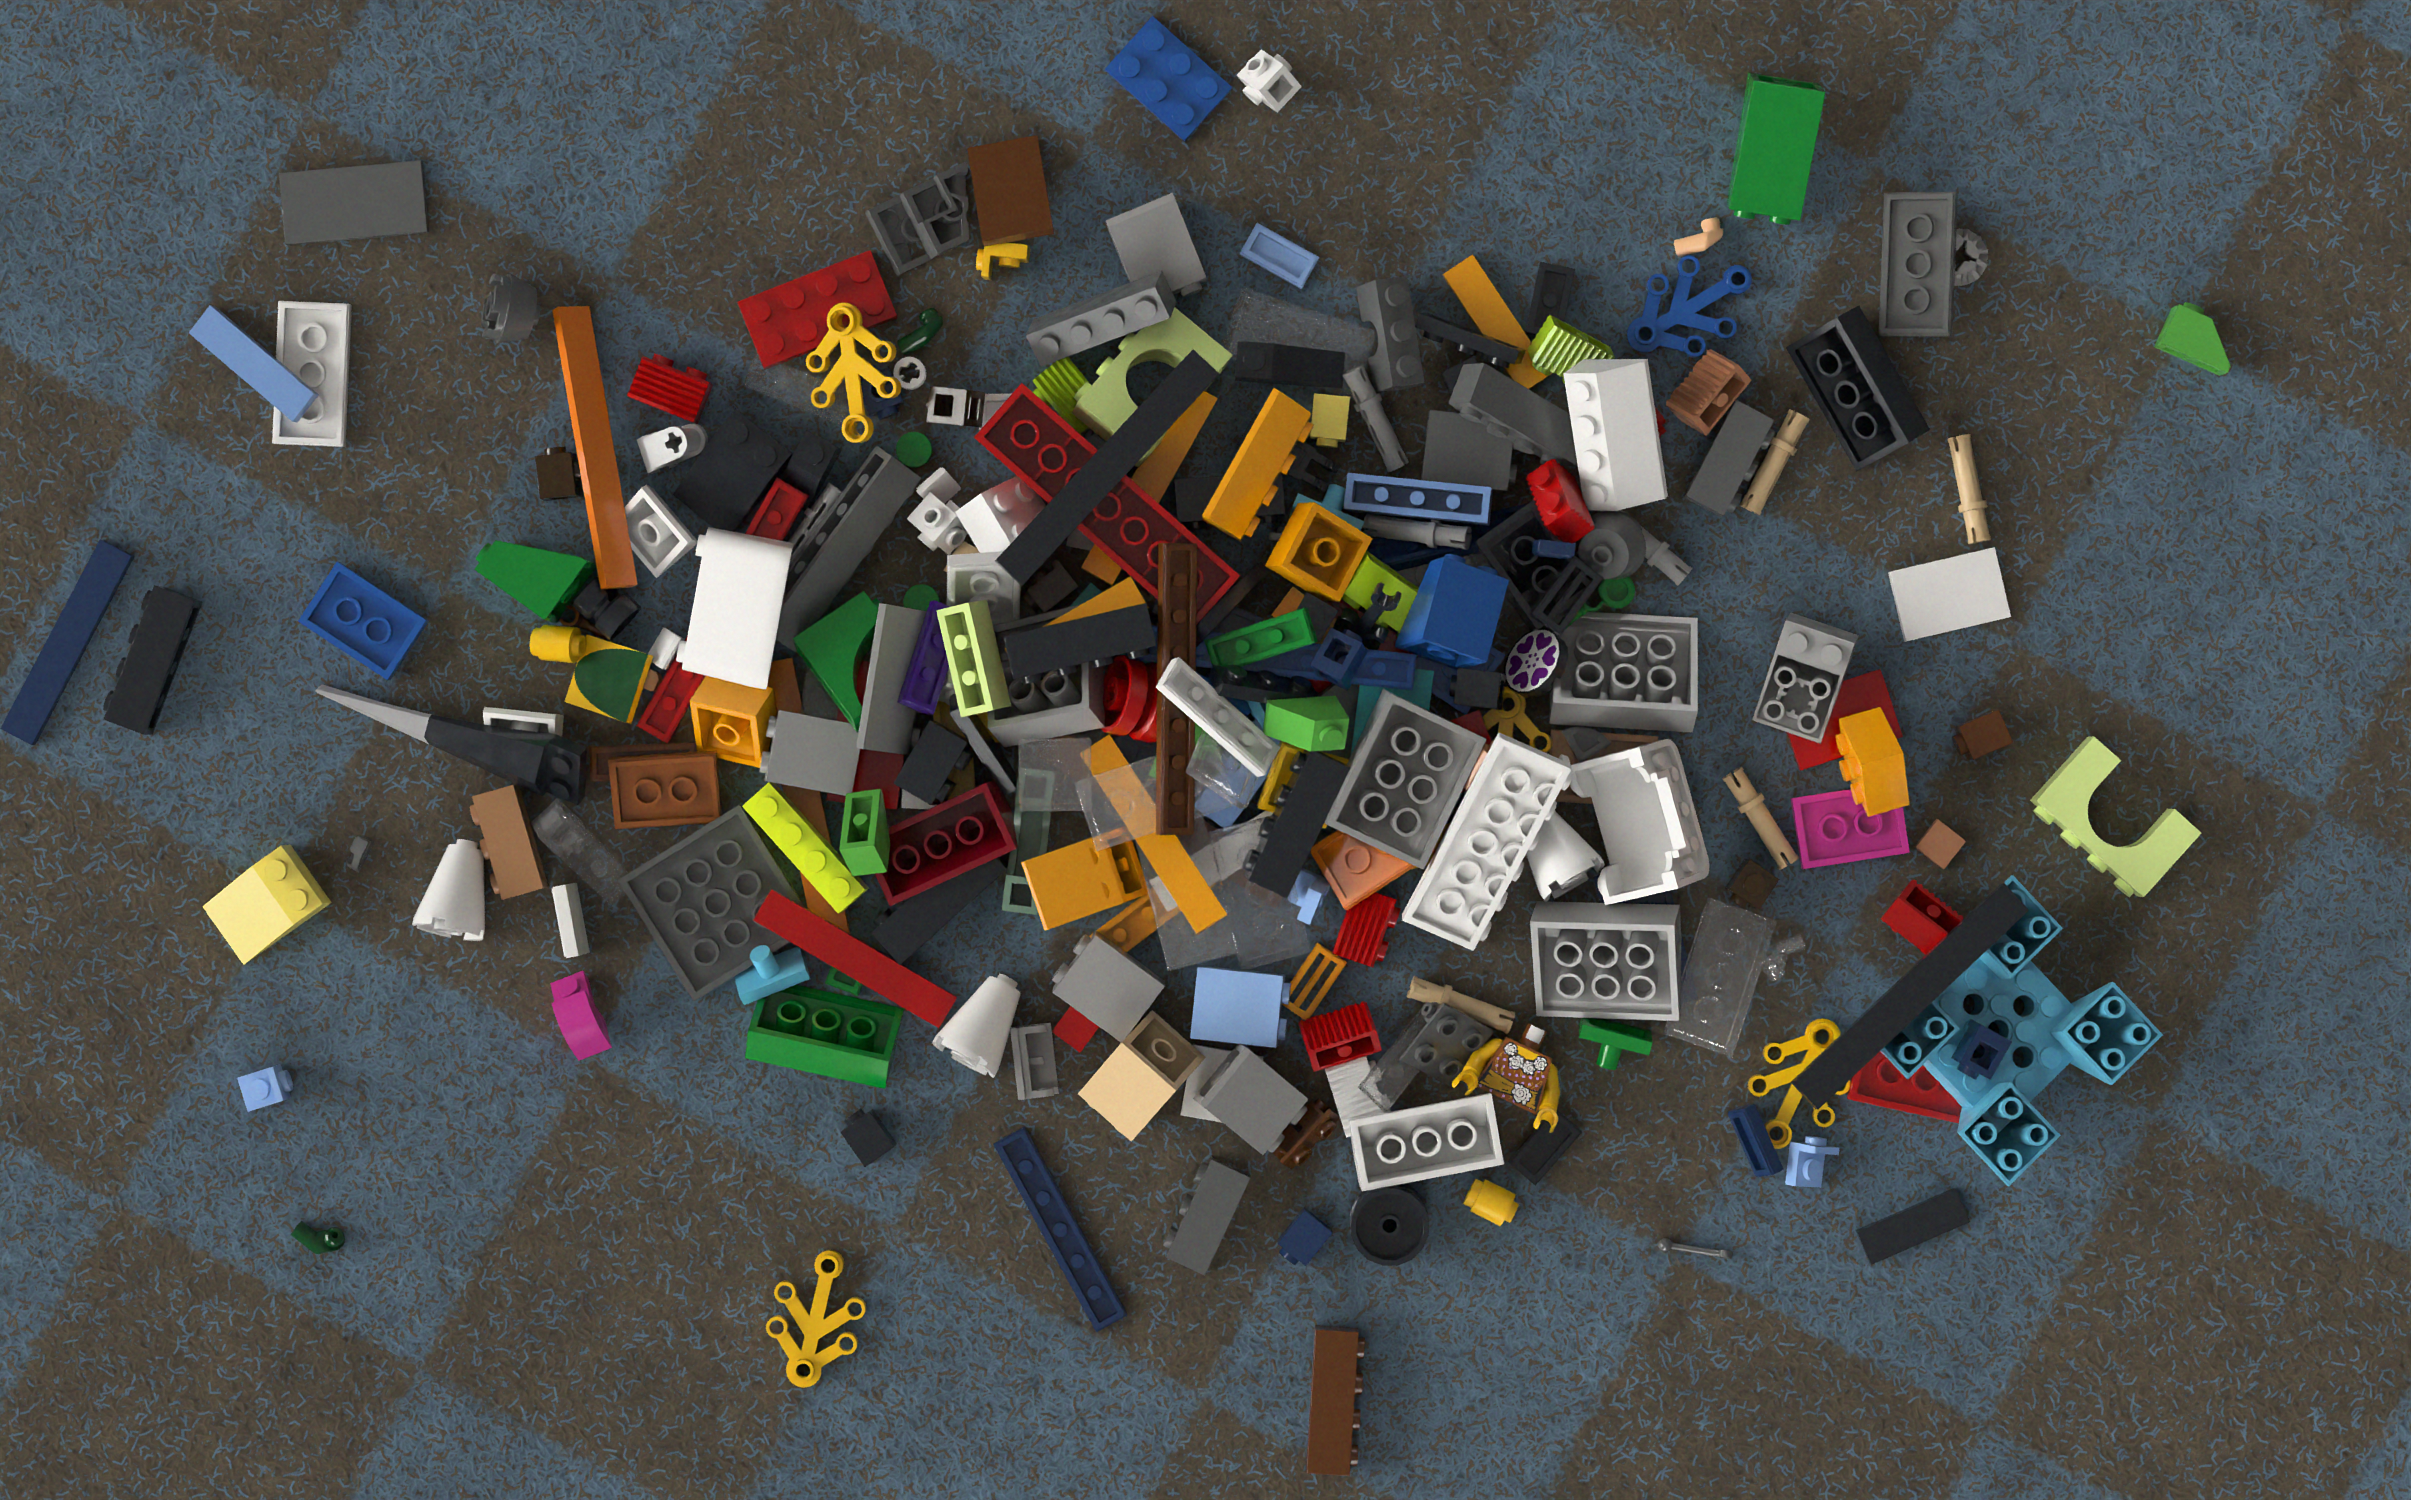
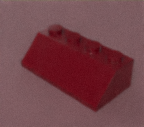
(947, 841)

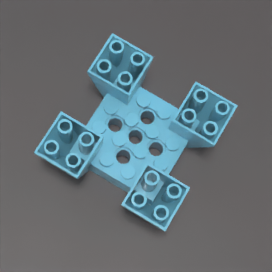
(2096, 1034)

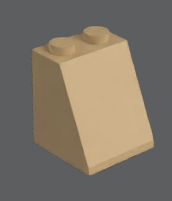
(1141, 1075)

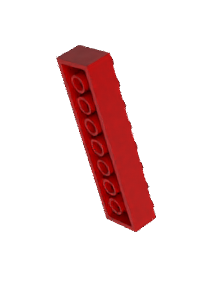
(1125, 523)

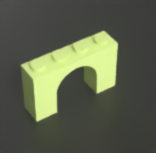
(1107, 401)
(2066, 801)

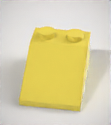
(266, 903)

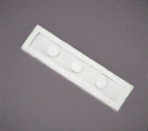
(1217, 717)

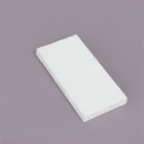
(316, 348)

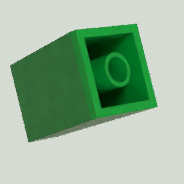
(1775, 147)

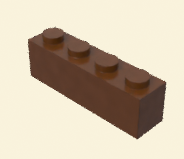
(1332, 1400)

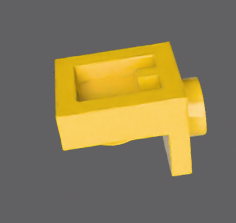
(1007, 253)

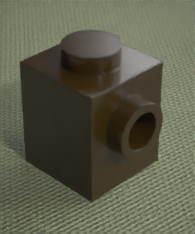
(558, 474)
(1751, 885)

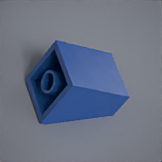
(1454, 613)

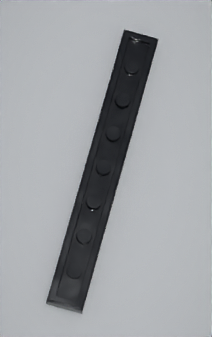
(1107, 467)
(1909, 996)

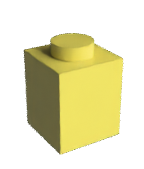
(1329, 419)

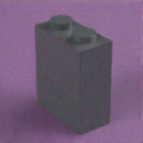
(1466, 453)

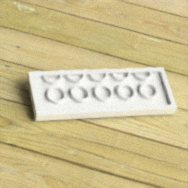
(1488, 841)

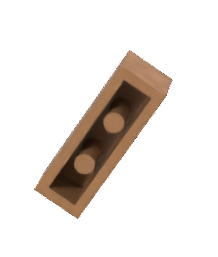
(508, 842)

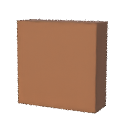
(1940, 844)

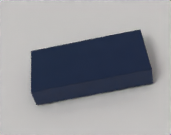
(1755, 1140)

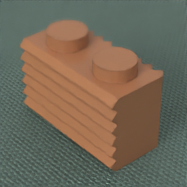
(1708, 391)

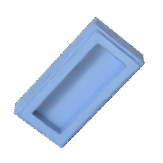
(1279, 256)

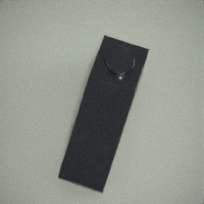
(1289, 365)

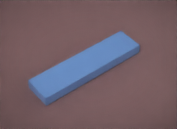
(253, 363)

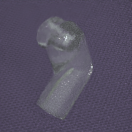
(1778, 954)

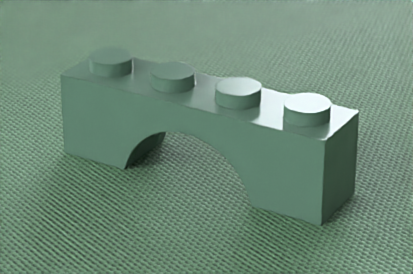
(1032, 838)

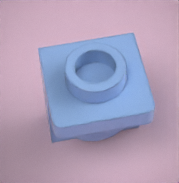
(1311, 894)
(265, 1087)
(1807, 1161)

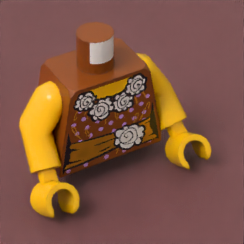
(1516, 1074)

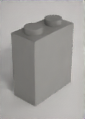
(811, 753)
(1107, 985)

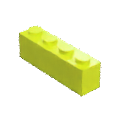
(805, 847)

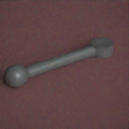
(1666, 1245)

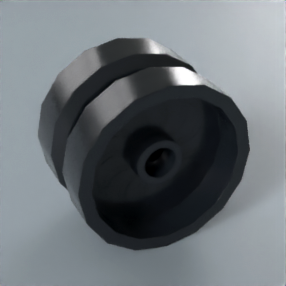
(1394, 1244)

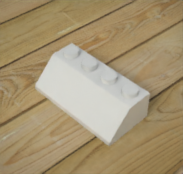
(1615, 433)
(1425, 1142)

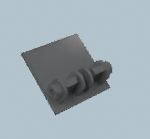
(1445, 1042)

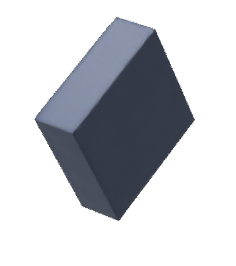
(1553, 549)

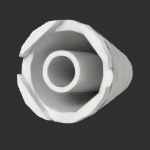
(1561, 858)
(455, 895)
(982, 1026)

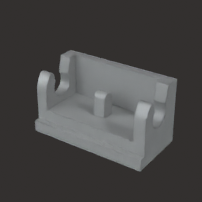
(1034, 1061)

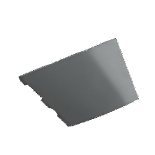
(930, 210)

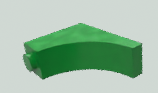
(836, 649)

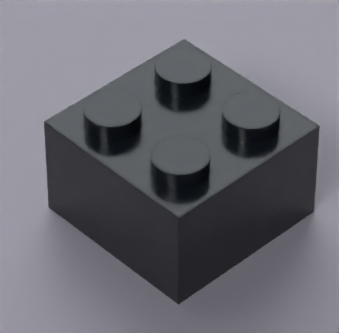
(934, 764)

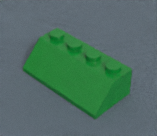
(825, 1034)

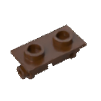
(1316, 1125)

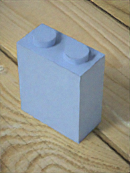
(1239, 1006)

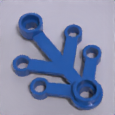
(1683, 311)

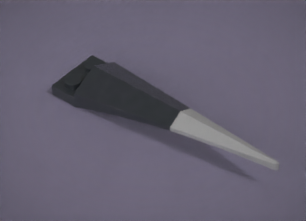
(523, 757)

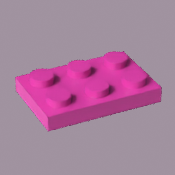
(1838, 831)

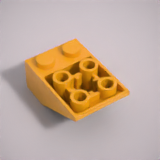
(1083, 881)

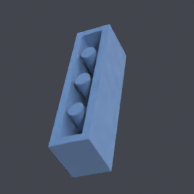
(1418, 499)

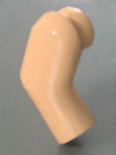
(1702, 241)

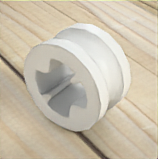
(905, 363)

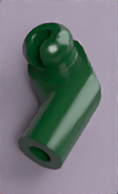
(918, 338)
(321, 1241)

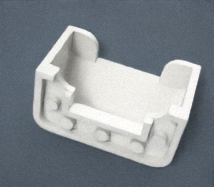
(736, 607)
(1643, 820)

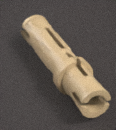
(1778, 454)
(1969, 489)
(1752, 805)
(1474, 1008)

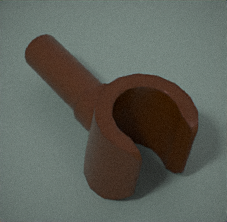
(582, 622)

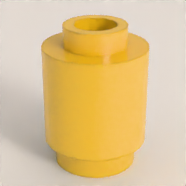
(557, 643)
(1491, 1202)

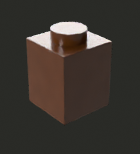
(1981, 735)

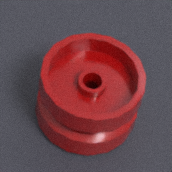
(1131, 699)

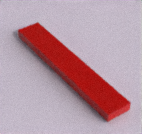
(855, 958)

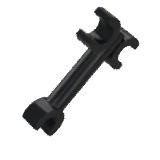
(1365, 626)

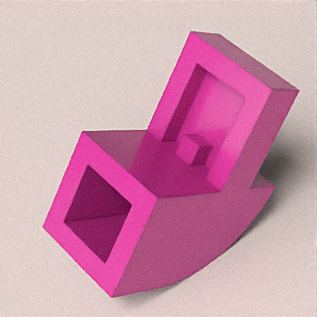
(579, 1017)

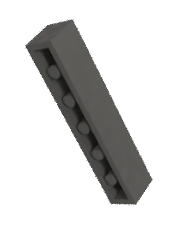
(843, 541)

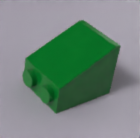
(535, 576)

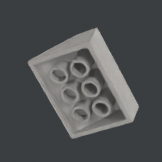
(1628, 673)
(884, 722)
(1404, 779)
(1607, 960)

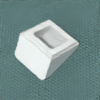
(939, 484)
(665, 648)

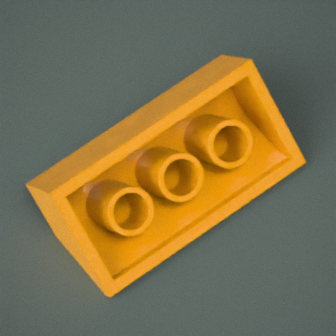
(1257, 466)

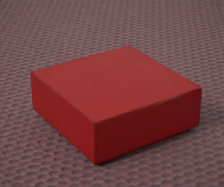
(1075, 1029)

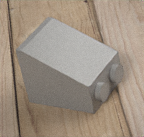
(1157, 240)
(1252, 1099)

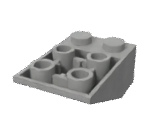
(1805, 677)

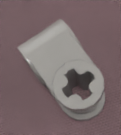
(672, 446)

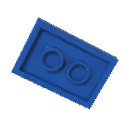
(1168, 78)
(363, 621)

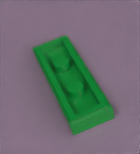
(1262, 639)

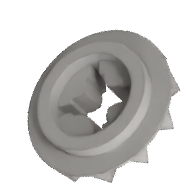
(1977, 251)

